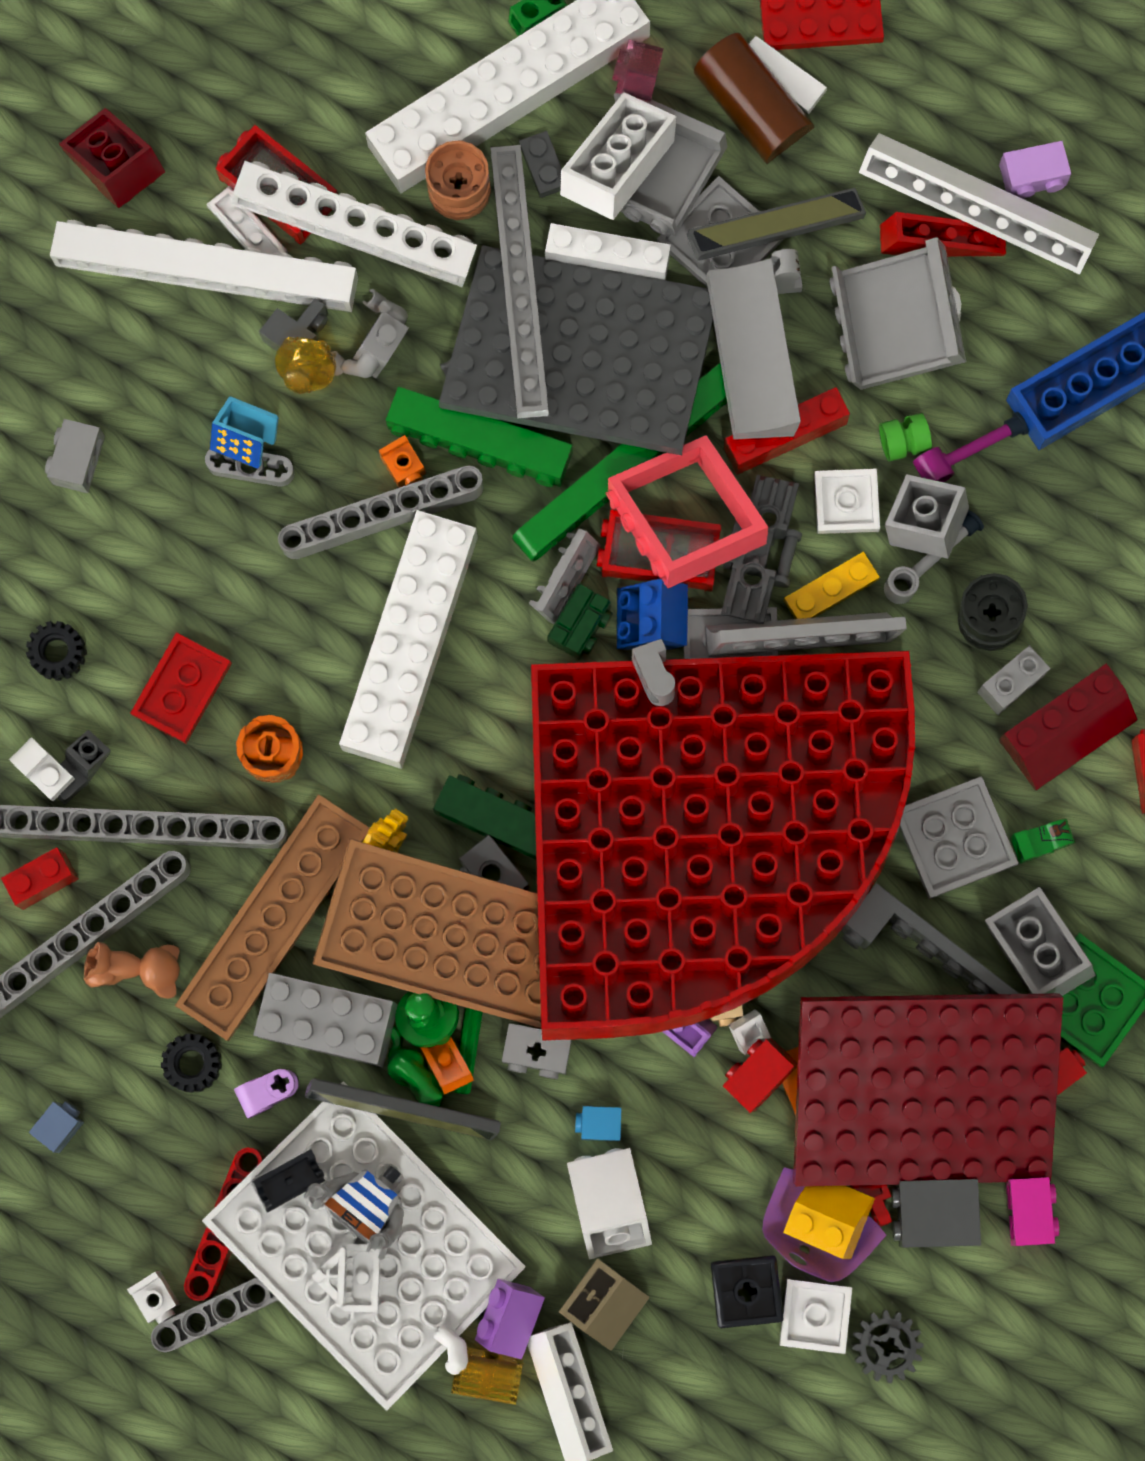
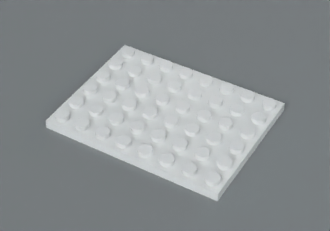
(430, 1274)

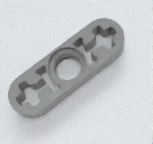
(270, 479)

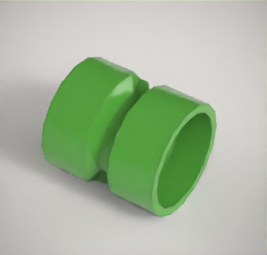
(905, 437)

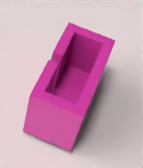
(1032, 1211)

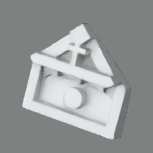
(352, 1278)

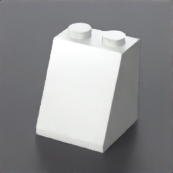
(609, 1203)

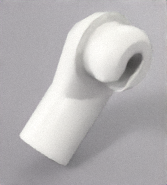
(456, 1349)

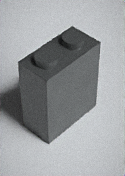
(936, 1213)

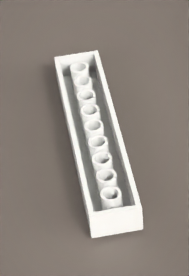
(506, 84)

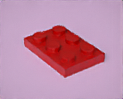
(181, 688)

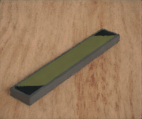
(776, 224)
(402, 1109)

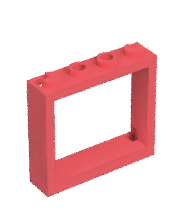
(702, 451)

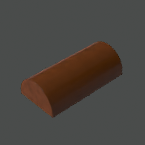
(752, 96)

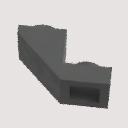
(82, 762)

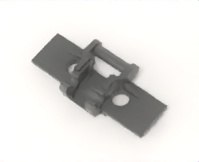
(752, 601)

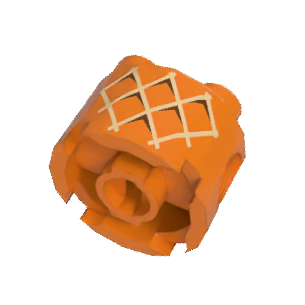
(269, 749)

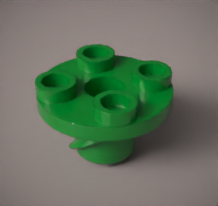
(425, 1019)

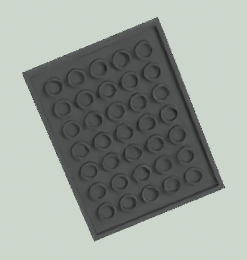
(614, 348)

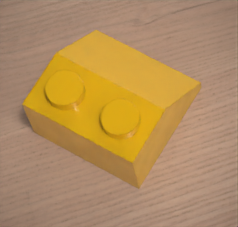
(830, 1218)

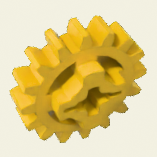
(388, 832)

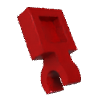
(880, 1193)

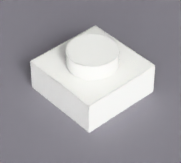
(748, 1030)

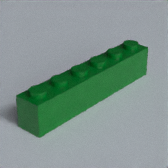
(479, 437)

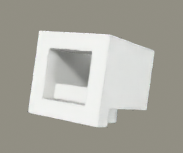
(156, 1285)

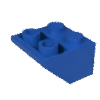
(652, 613)

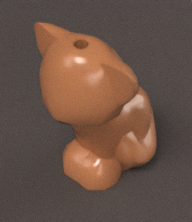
(156, 968)

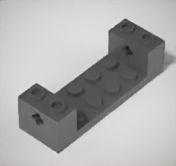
(882, 907)

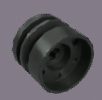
(997, 595)

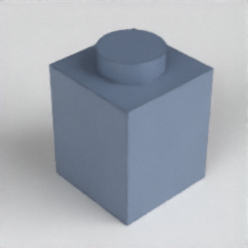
(57, 1126)

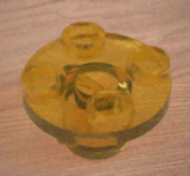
(305, 364)

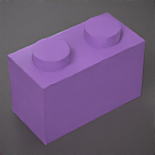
(509, 1318)

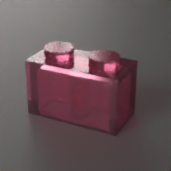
(637, 69)

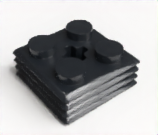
(763, 1307)

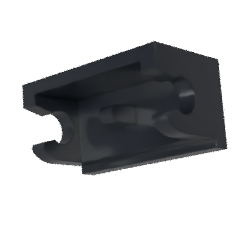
(288, 1181)

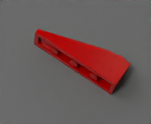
(909, 231)

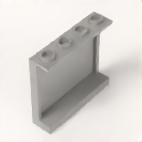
(679, 176)
(898, 316)

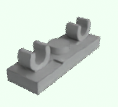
(566, 575)

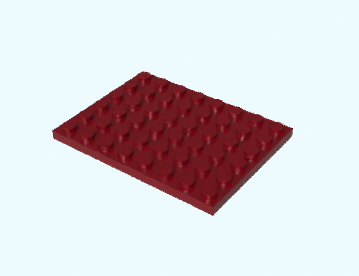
(926, 1088)

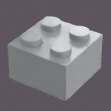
(927, 516)

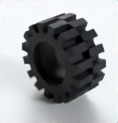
(56, 632)
(172, 1058)

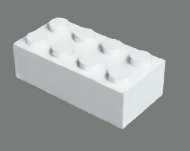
(618, 155)

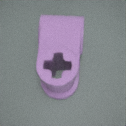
(262, 1093)

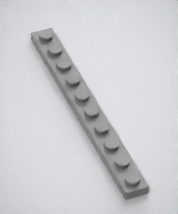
(519, 282)

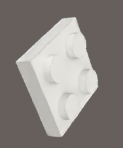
(847, 501)
(815, 1316)

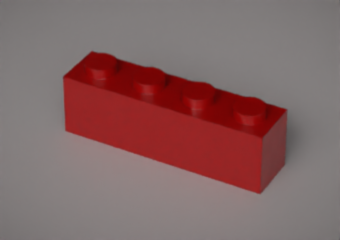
(817, 416)

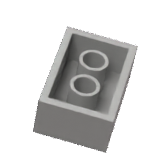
(1040, 945)

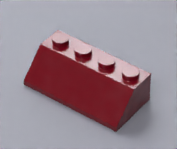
(1070, 727)

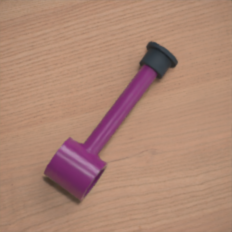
(938, 466)

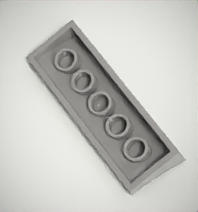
(753, 351)
(803, 633)

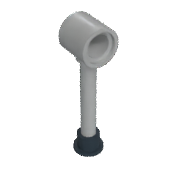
(911, 575)

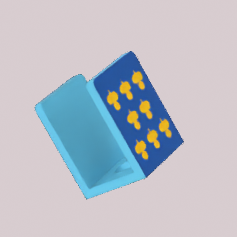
(242, 430)

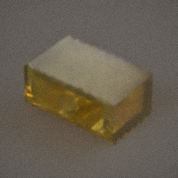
(489, 1377)

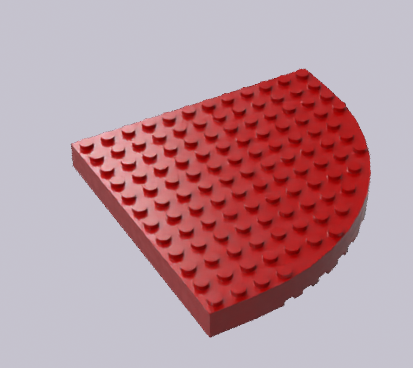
(710, 835)

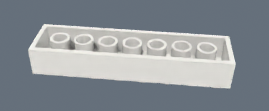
(409, 639)

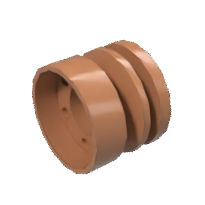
(458, 164)

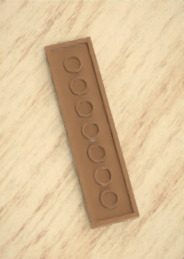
(271, 919)

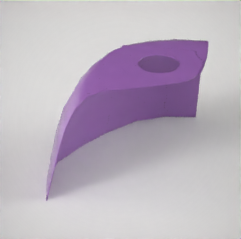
(818, 1261)

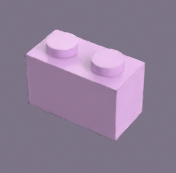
(1035, 169)

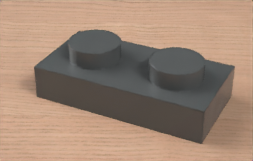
(542, 163)

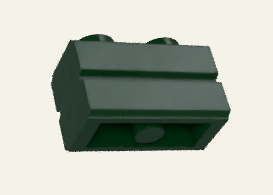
(579, 622)

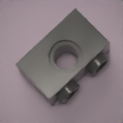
(488, 855)

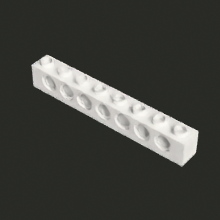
(338, 229)

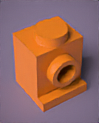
(396, 452)

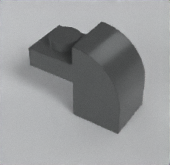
(282, 326)

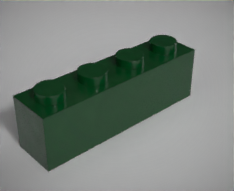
(488, 814)

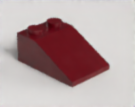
(113, 157)

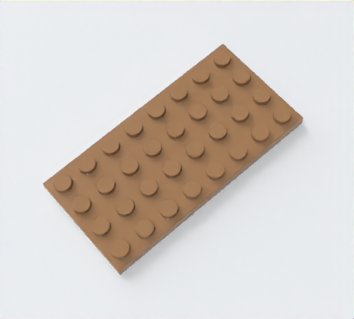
(434, 933)

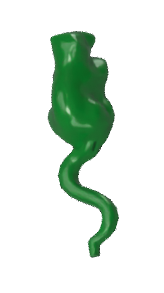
(410, 1070)

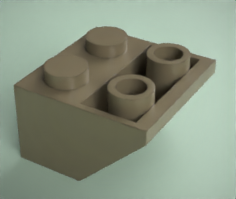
(604, 1304)

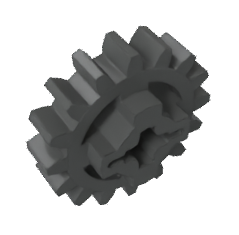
(882, 1361)

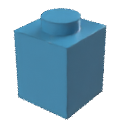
(599, 1123)

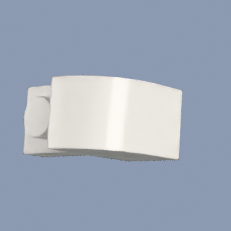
(42, 769)

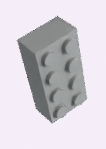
(326, 1019)

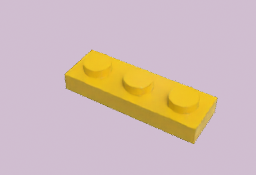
(832, 588)

